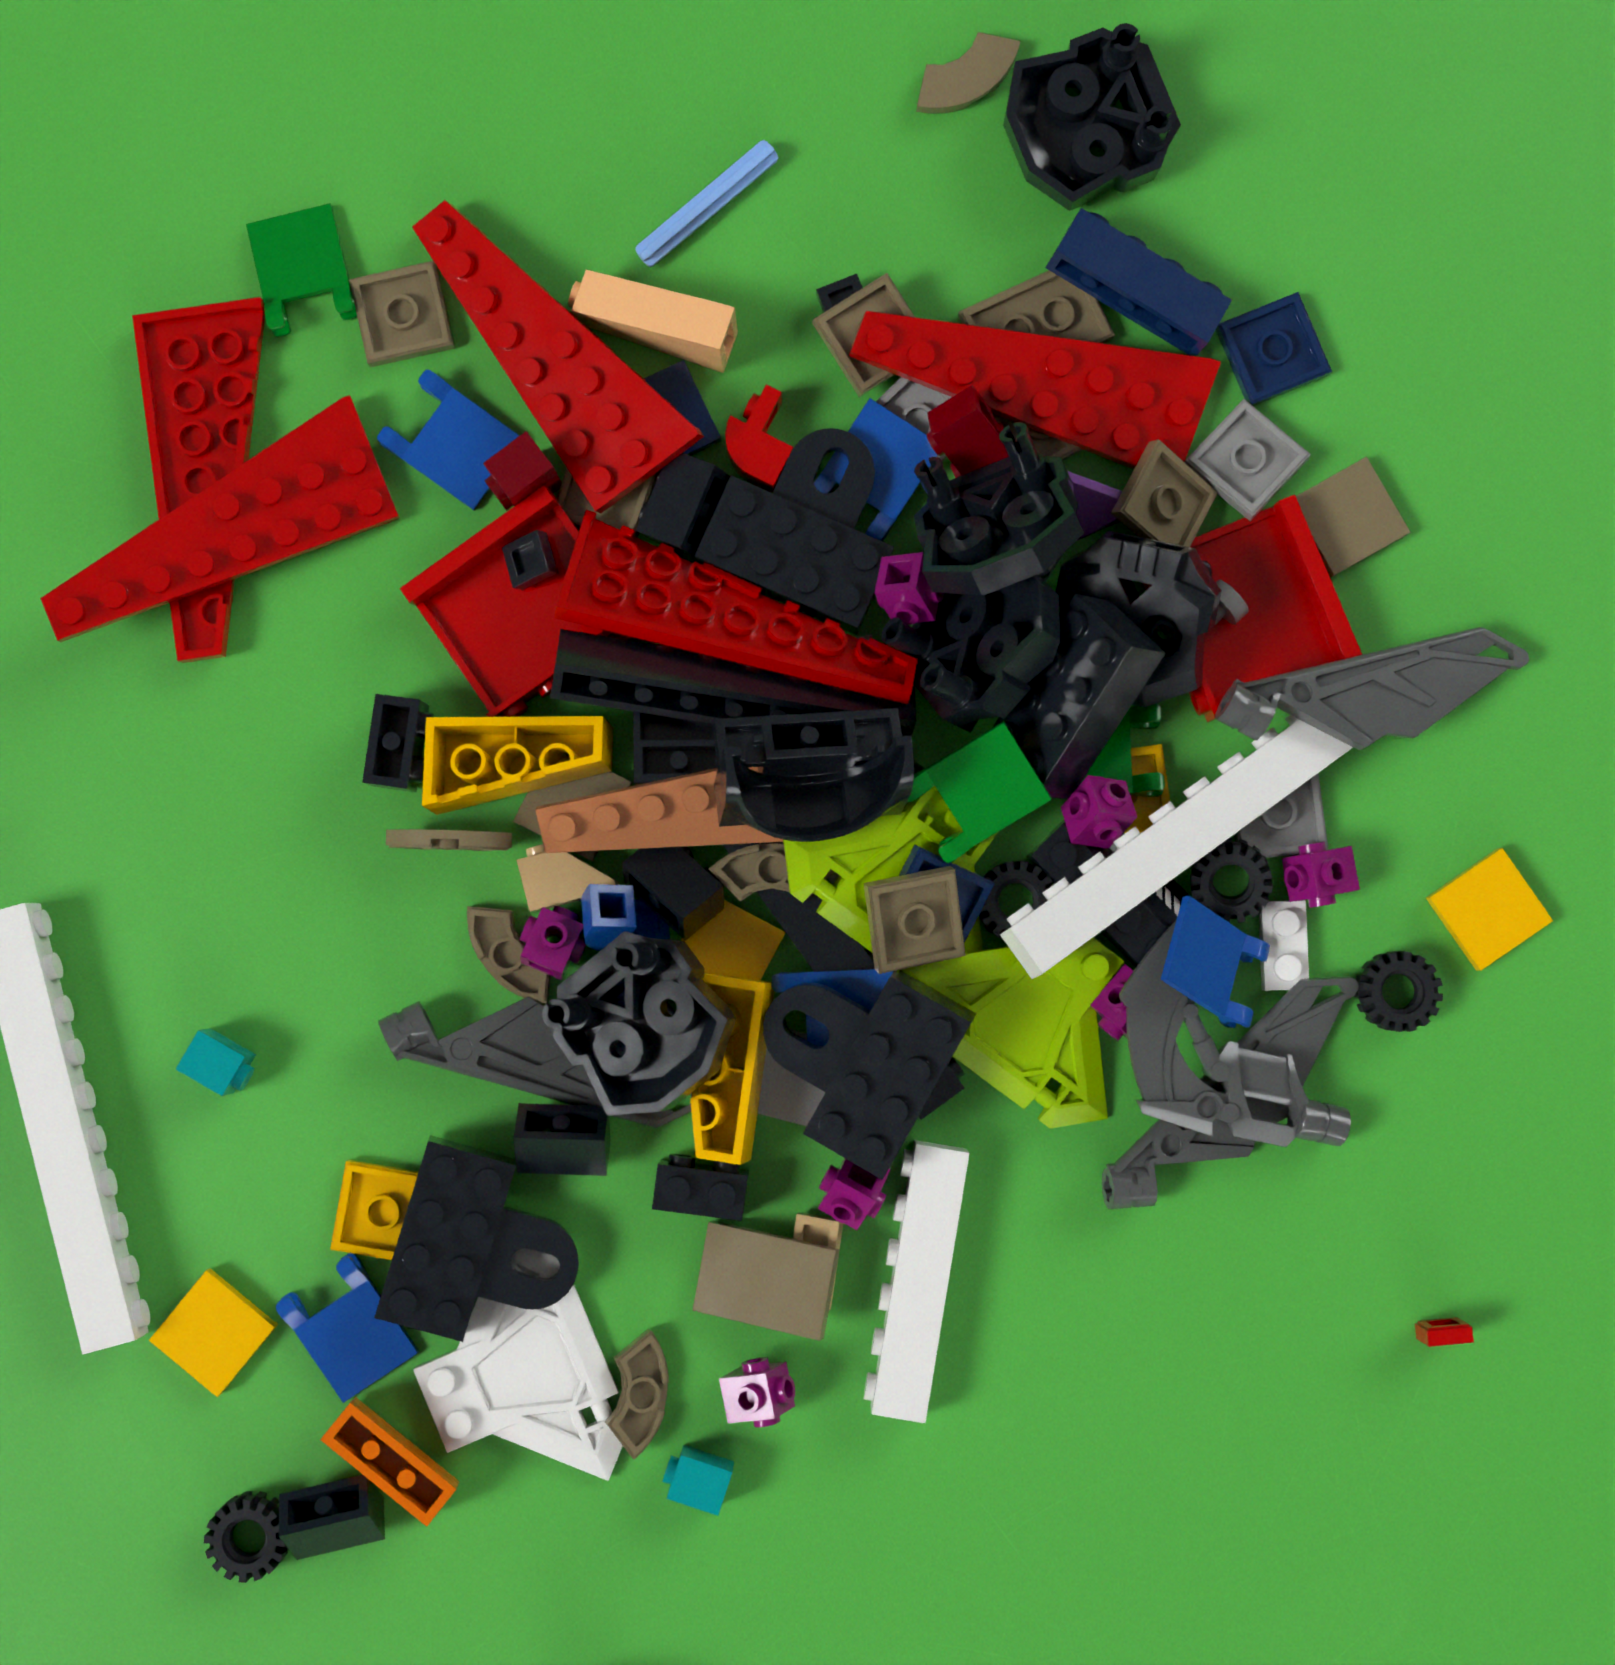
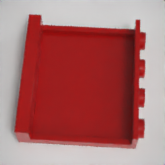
(1290, 601)
(493, 631)

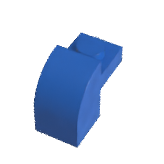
(612, 910)

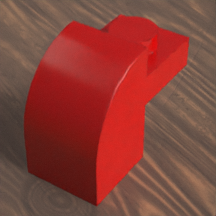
(751, 450)

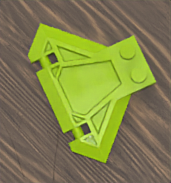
(873, 855)
(1032, 1026)

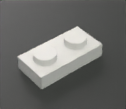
(1285, 930)

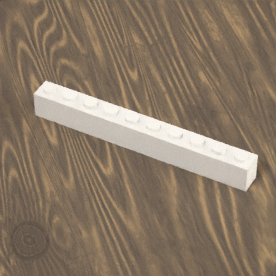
(1168, 846)
(65, 1135)

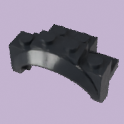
(807, 772)

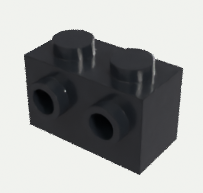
(682, 503)
(396, 743)
(675, 887)
(562, 1139)
(700, 1188)
(331, 1517)

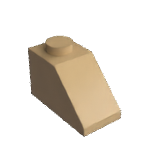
(556, 878)

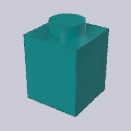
(217, 1062)
(698, 1479)

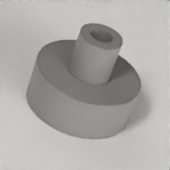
(1231, 604)

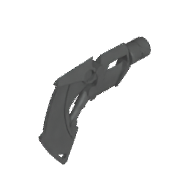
(1179, 1097)

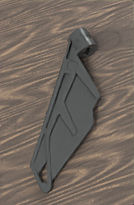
(1374, 693)
(1289, 1028)
(505, 1049)

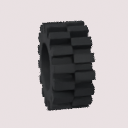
(1010, 873)
(1251, 898)
(1424, 997)
(226, 1551)

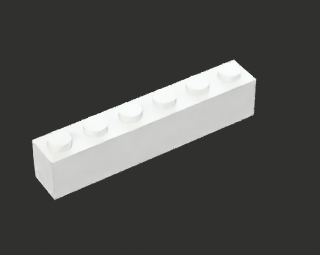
(918, 1281)

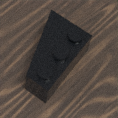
(670, 747)

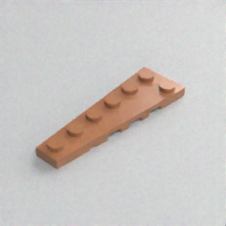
(641, 816)

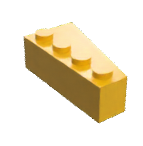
(501, 757)
(728, 1102)

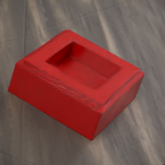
(1444, 1332)

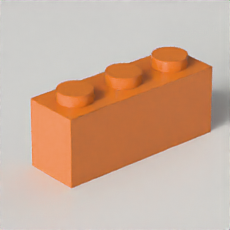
(390, 1461)

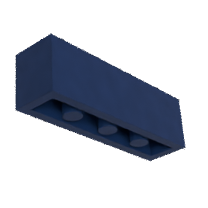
(1139, 283)

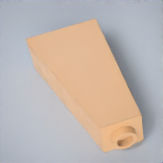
(656, 318)

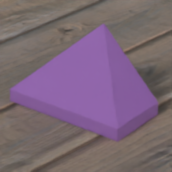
(1094, 504)

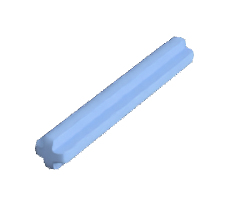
(706, 203)

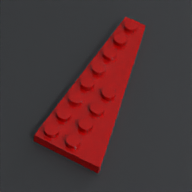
(1066, 388)
(584, 397)
(199, 420)
(275, 506)
(664, 599)

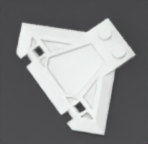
(527, 1379)

